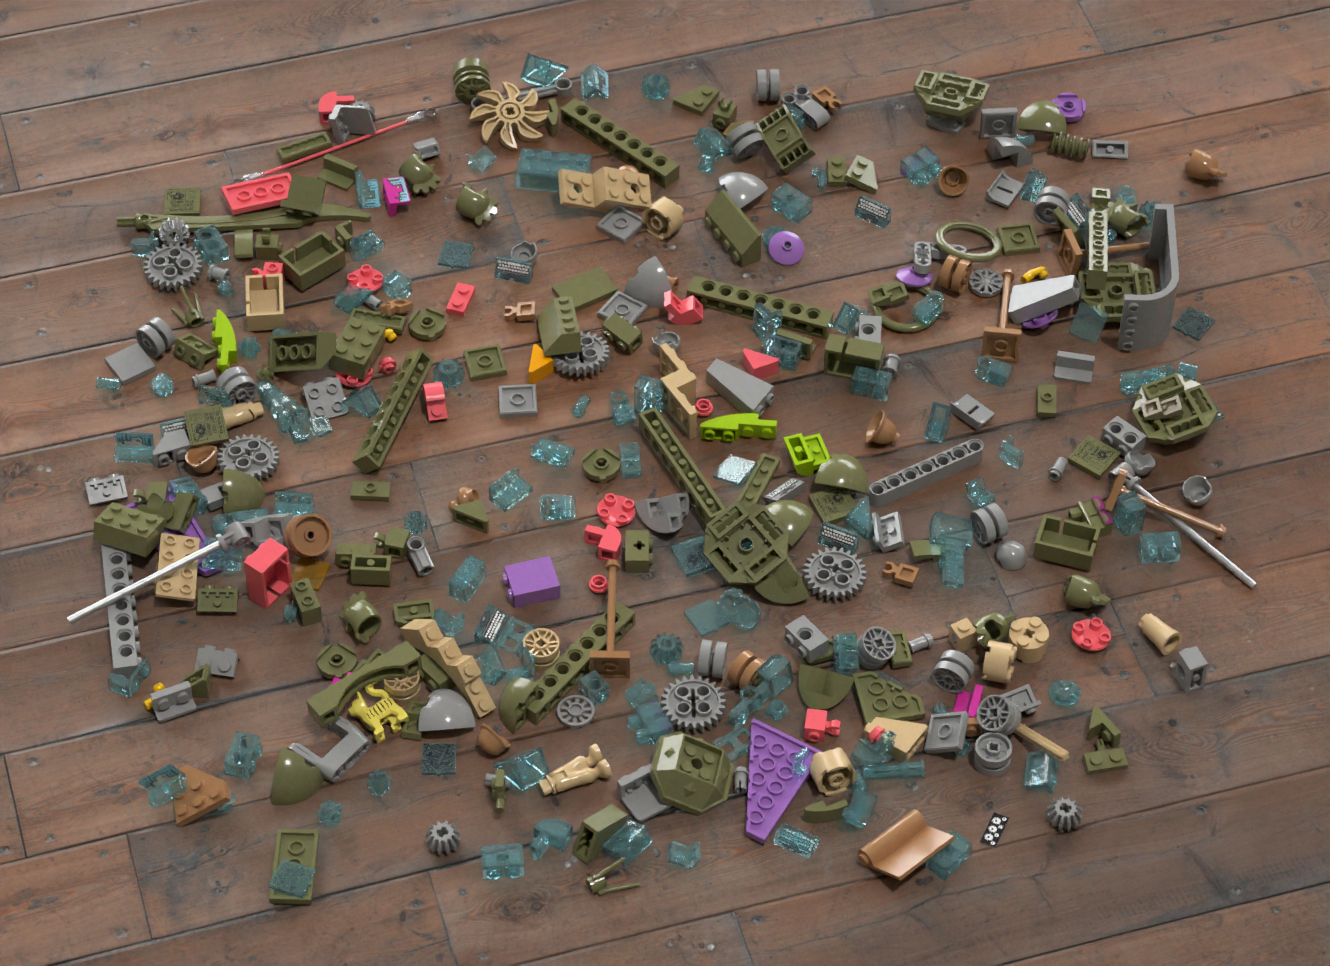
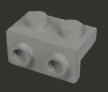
(887, 531)
(221, 662)
(1023, 698)

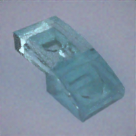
(314, 429)
(630, 460)

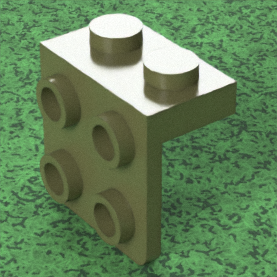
(304, 195)

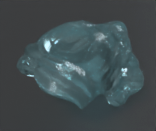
(738, 608)

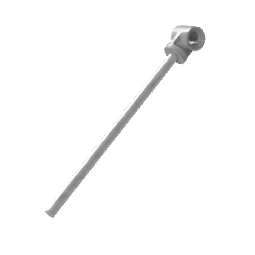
(1133, 483)
(234, 535)

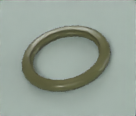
(962, 225)
(900, 327)

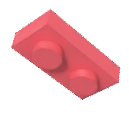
(460, 299)

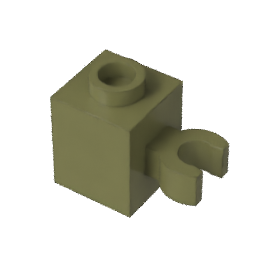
(724, 114)
(268, 246)
(158, 487)
(394, 543)

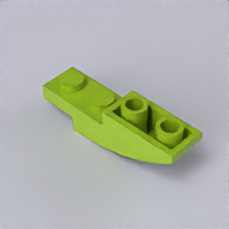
(225, 341)
(731, 426)

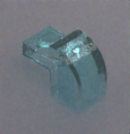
(874, 754)
(860, 808)
(550, 833)

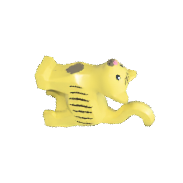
(380, 713)

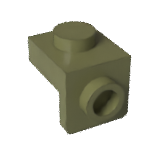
(343, 234)

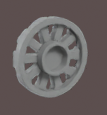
(986, 282)
(575, 711)

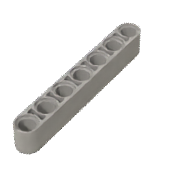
(926, 473)

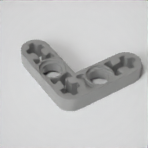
(925, 251)

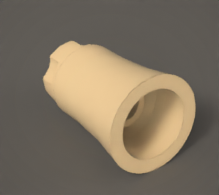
(1159, 633)

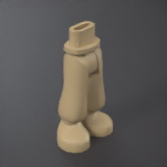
(241, 413)
(576, 772)

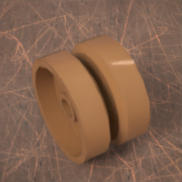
(318, 531)

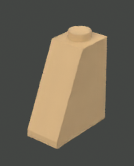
(908, 738)

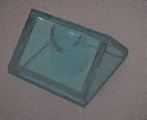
(541, 70)
(525, 767)

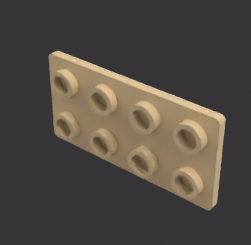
(182, 582)

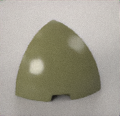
(1042, 117)
(842, 472)
(241, 491)
(792, 516)
(783, 585)
(821, 687)
(515, 700)
(294, 779)

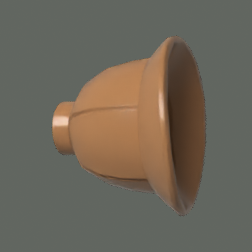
(881, 430)

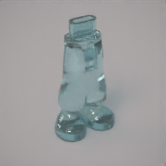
(282, 406)

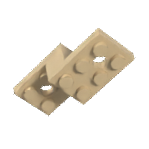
(604, 189)
(679, 391)

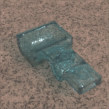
(955, 537)
(774, 677)

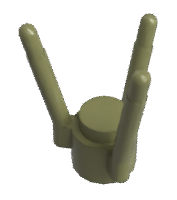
(193, 317)
(597, 882)

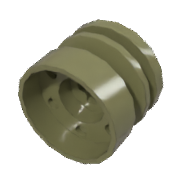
(470, 78)

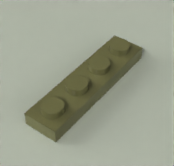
(759, 479)

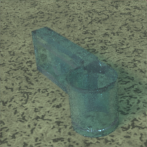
(221, 521)

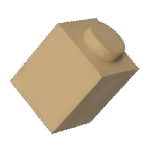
(962, 635)

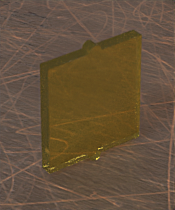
(311, 569)

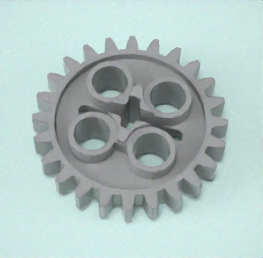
(173, 266)
(594, 355)
(249, 456)
(834, 574)
(707, 707)

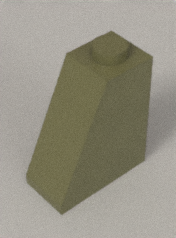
(596, 831)

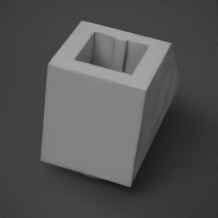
(171, 448)

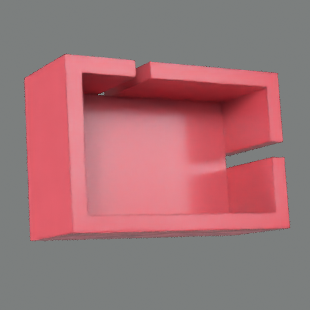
(268, 569)

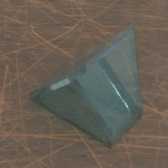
(351, 298)
(363, 400)

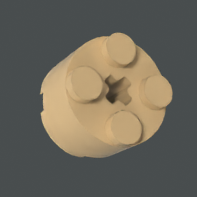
(663, 218)
(1030, 637)
(998, 662)
(832, 771)

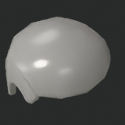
(525, 252)
(671, 338)
(1140, 463)
(1197, 490)
(1011, 555)

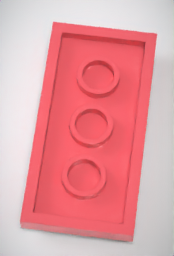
(256, 193)

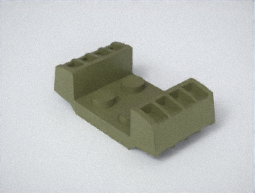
(785, 139)

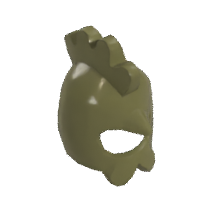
(419, 174)
(476, 204)
(1122, 216)
(1084, 592)
(361, 614)
(992, 627)

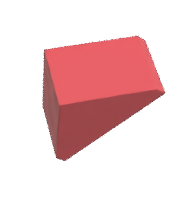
(759, 364)

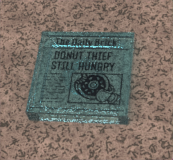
(691, 556)

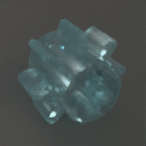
(249, 346)
(162, 385)
(415, 522)
(379, 782)
(330, 812)

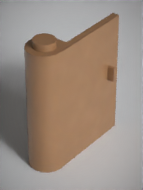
(903, 846)

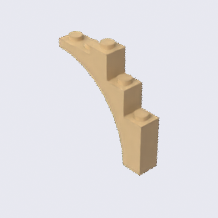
(462, 669)

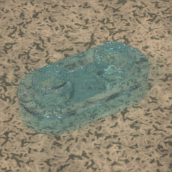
(1127, 194)

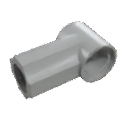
(419, 556)

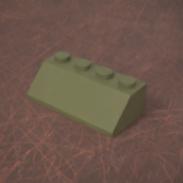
(733, 230)
(559, 327)
(301, 351)

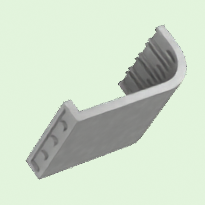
(1148, 318)

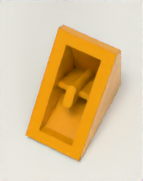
(540, 365)

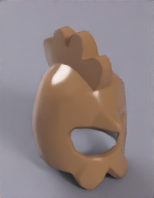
(1203, 166)

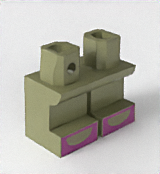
(1093, 514)

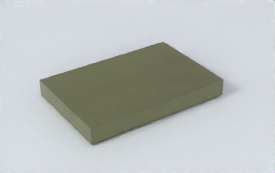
(586, 288)

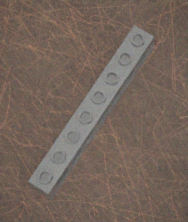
(120, 613)

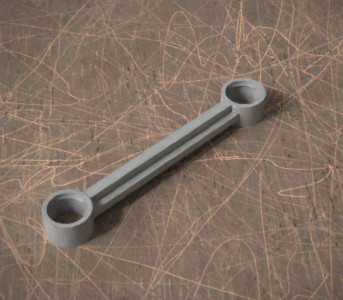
(541, 92)

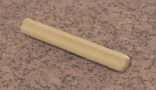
(1042, 742)

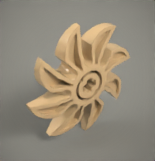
(509, 116)

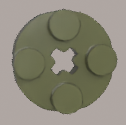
(427, 332)
(604, 473)
(329, 653)

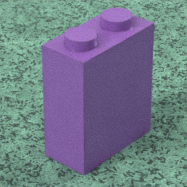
(531, 582)

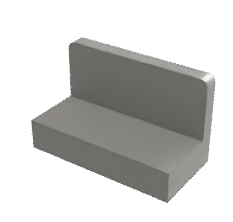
(1074, 367)

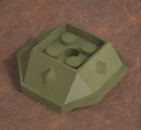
(949, 94)
(1121, 280)
(1197, 406)
(743, 524)
(690, 773)

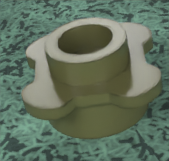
(265, 373)

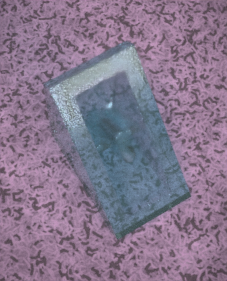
(848, 316)
(938, 422)
(860, 519)

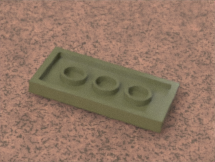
(300, 848)

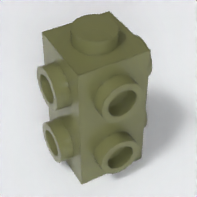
(622, 333)

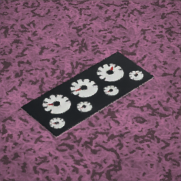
(994, 829)

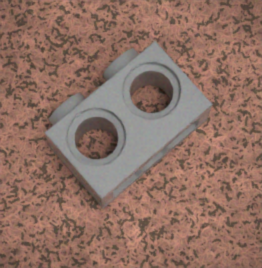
(1123, 436)

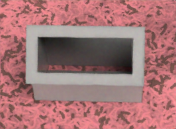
(427, 148)

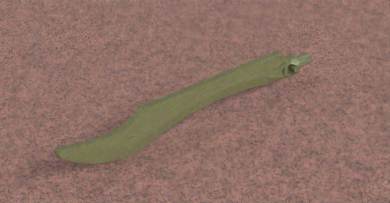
(267, 219)

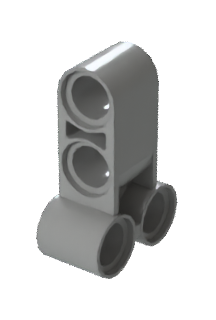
(815, 114)

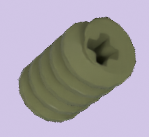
(1070, 145)

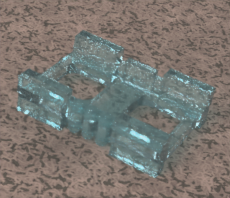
(508, 633)
(740, 749)

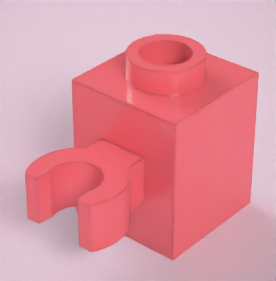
(269, 268)
(817, 724)

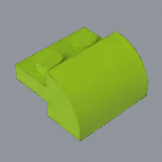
(806, 452)

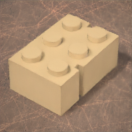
(265, 307)

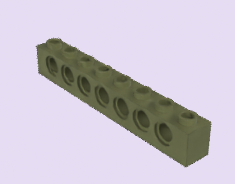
(620, 142)
(741, 303)
(393, 410)
(680, 465)
(575, 663)

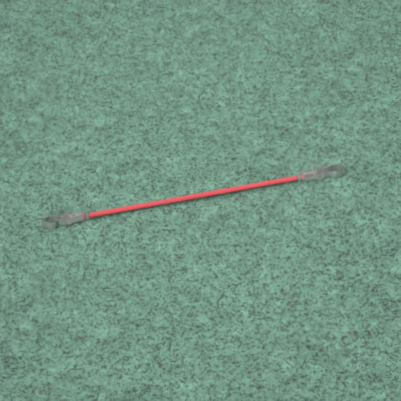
(417, 118)

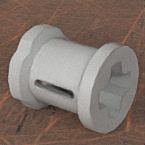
(218, 273)
(892, 362)

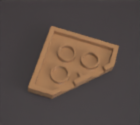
(202, 795)

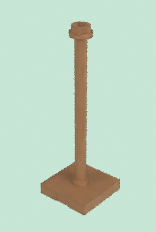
(1071, 254)
(1001, 341)
(1118, 489)
(610, 662)

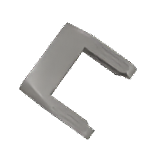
(342, 756)

